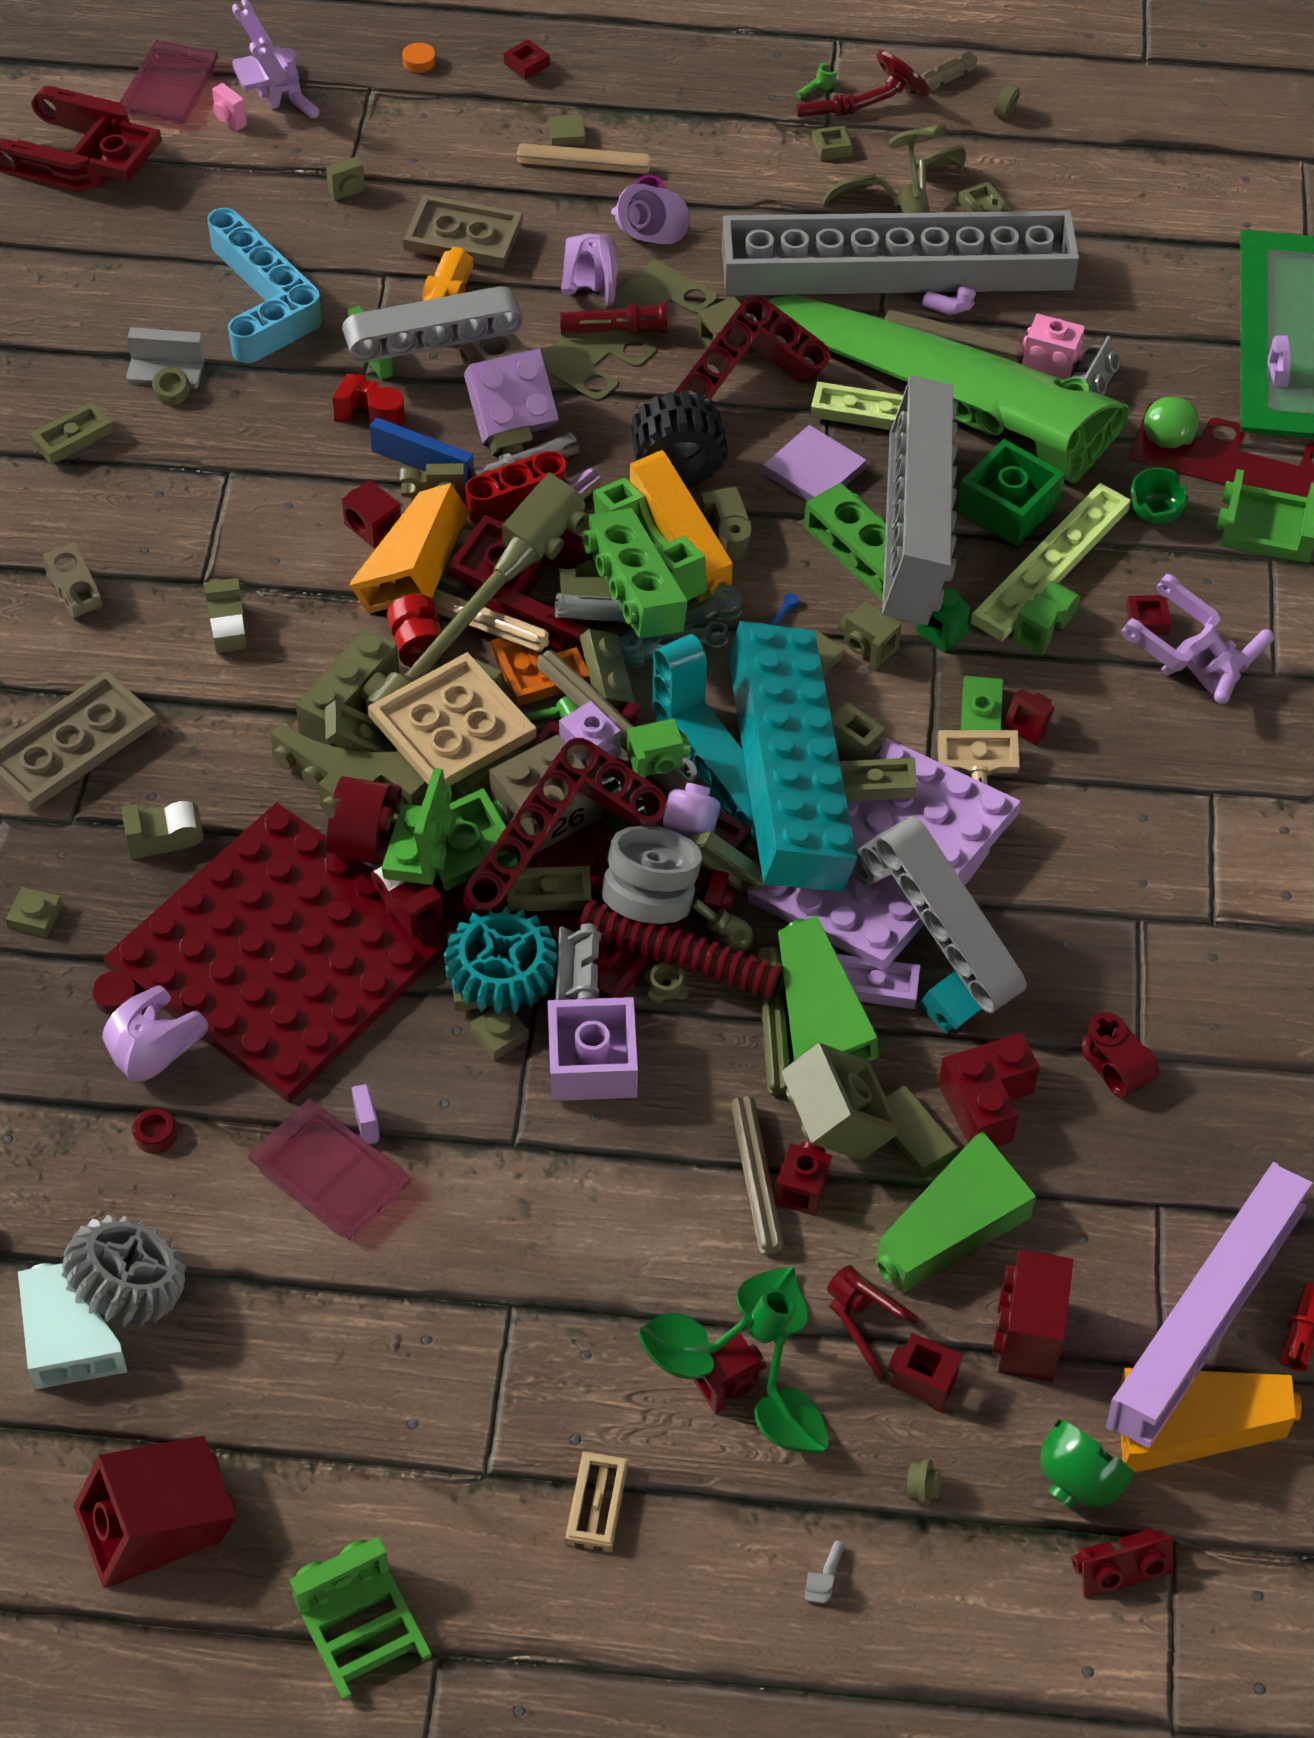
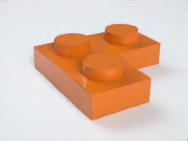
(522, 674)

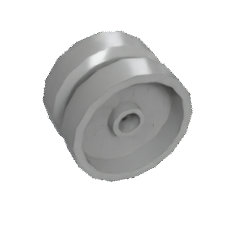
(651, 874)

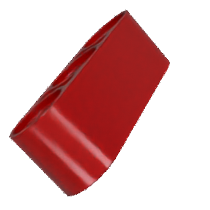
(505, 488)

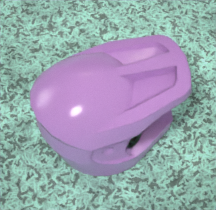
(591, 263)
(146, 1045)

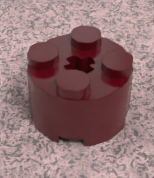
(362, 820)

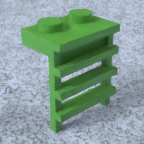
(343, 1589)

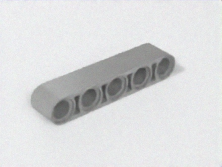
(432, 324)

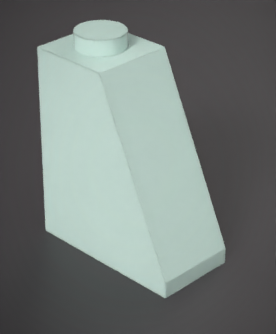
(61, 1335)

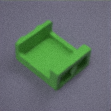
(1267, 521)

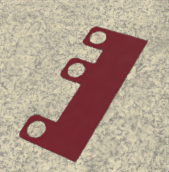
(1220, 459)

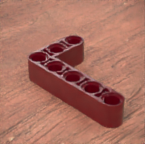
(762, 337)
(547, 814)

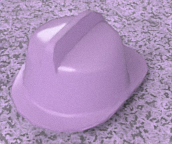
(652, 214)

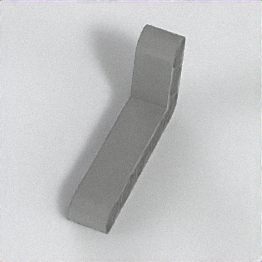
(945, 909)

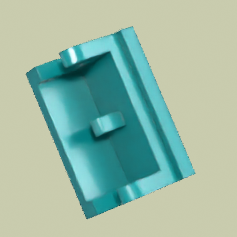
(949, 1004)

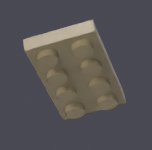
(71, 739)

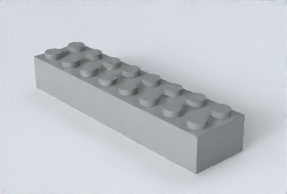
(920, 501)

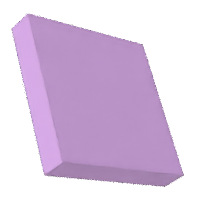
(813, 464)

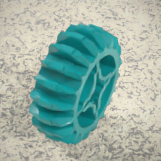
(496, 973)

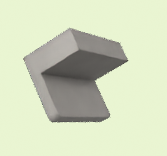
(158, 349)

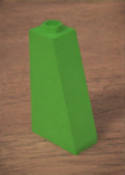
(820, 994)
(955, 1215)

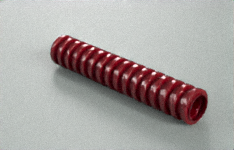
(685, 950)

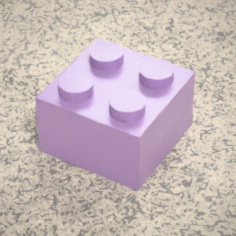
(511, 394)
(592, 1049)

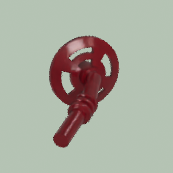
(899, 78)

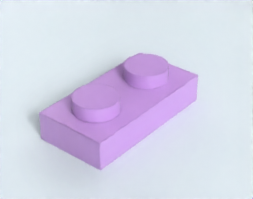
(891, 987)

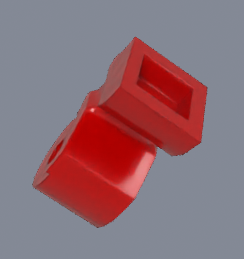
(358, 393)

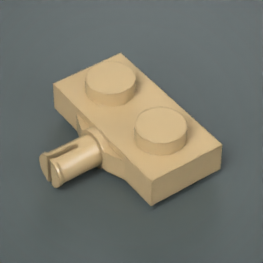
(979, 751)

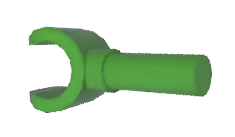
(824, 80)
(563, 708)

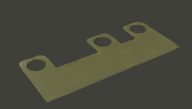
(575, 354)

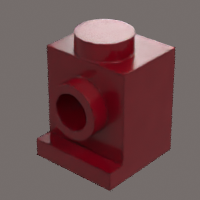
(803, 1178)
(930, 1358)
(733, 1372)

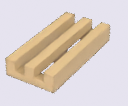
(590, 1537)

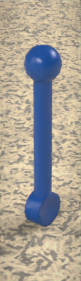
(789, 602)

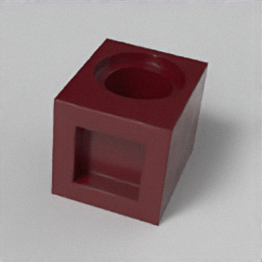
(370, 512)

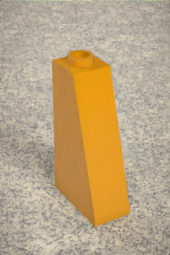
(679, 516)
(413, 550)
(1219, 1416)

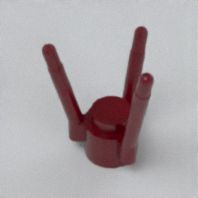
(856, 1293)

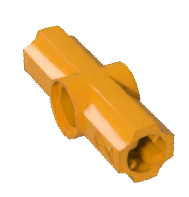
(450, 275)

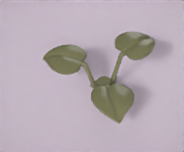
(913, 196)

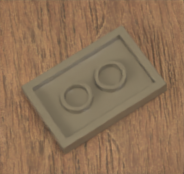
(481, 230)

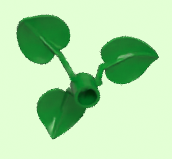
(771, 1312)

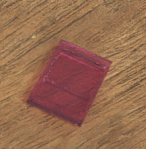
(169, 82)
(328, 1170)

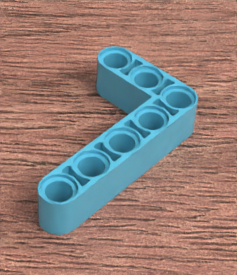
(290, 298)

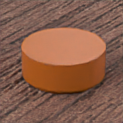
(418, 57)

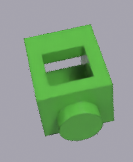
(657, 748)

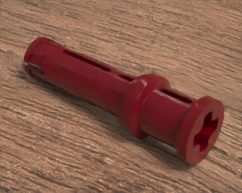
(570, 321)

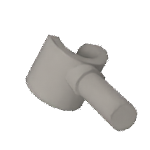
(820, 1585)

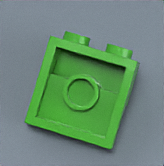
(476, 831)

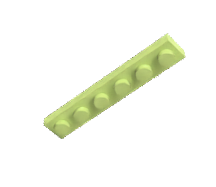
(1051, 559)

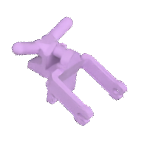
(269, 66)
(1205, 654)

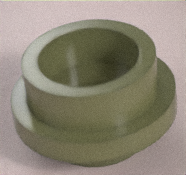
(923, 1482)

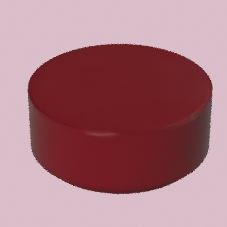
(112, 991)
(154, 1130)

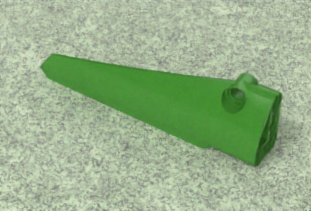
(992, 392)

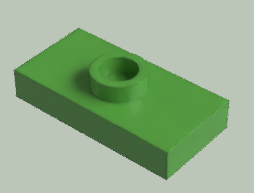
(981, 703)

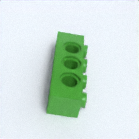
(849, 533)
(635, 573)

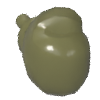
(726, 928)

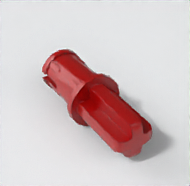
(1301, 1333)

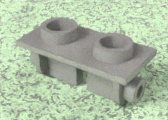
(1098, 366)
(575, 966)

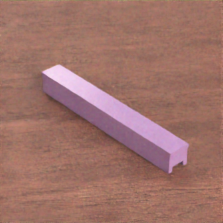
(1208, 1307)

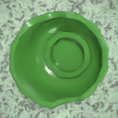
(1171, 422)

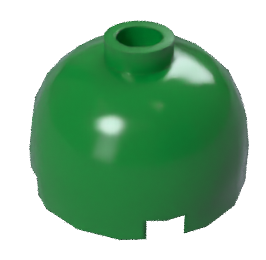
(1081, 1468)

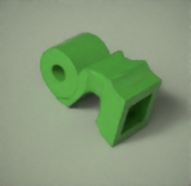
(1039, 616)

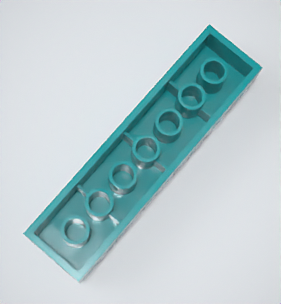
(791, 758)

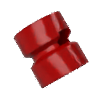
(414, 626)

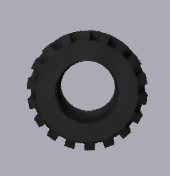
(686, 430)

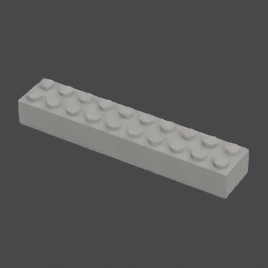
(898, 252)

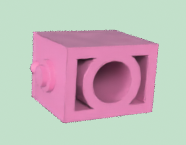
(1053, 346)

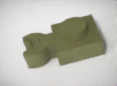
(436, 475)

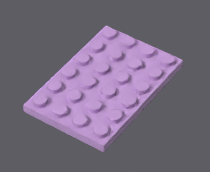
(879, 918)

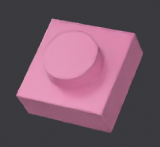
(229, 107)

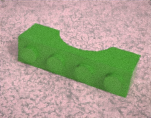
(680, 556)

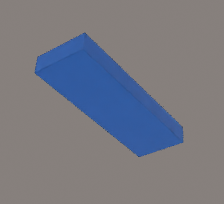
(416, 448)

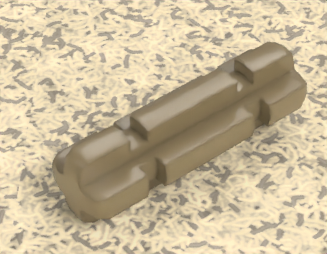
(950, 70)

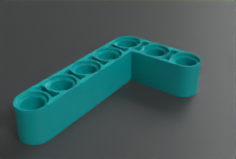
(680, 695)

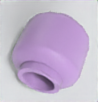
(691, 810)

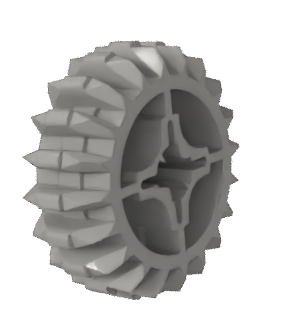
(123, 1271)

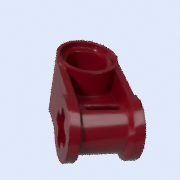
(1120, 1057)

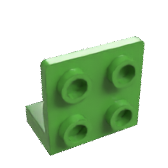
(420, 835)

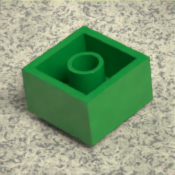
(1010, 492)

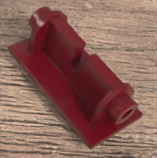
(1141, 1558)

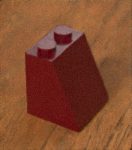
(152, 1507)

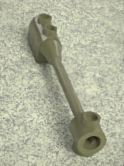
(528, 536)

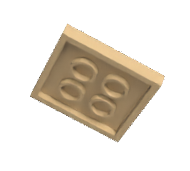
(452, 721)

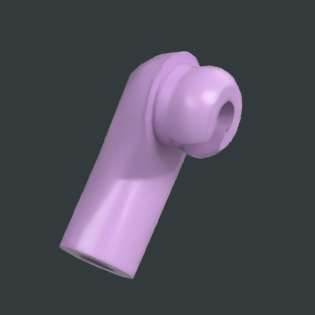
(950, 305)

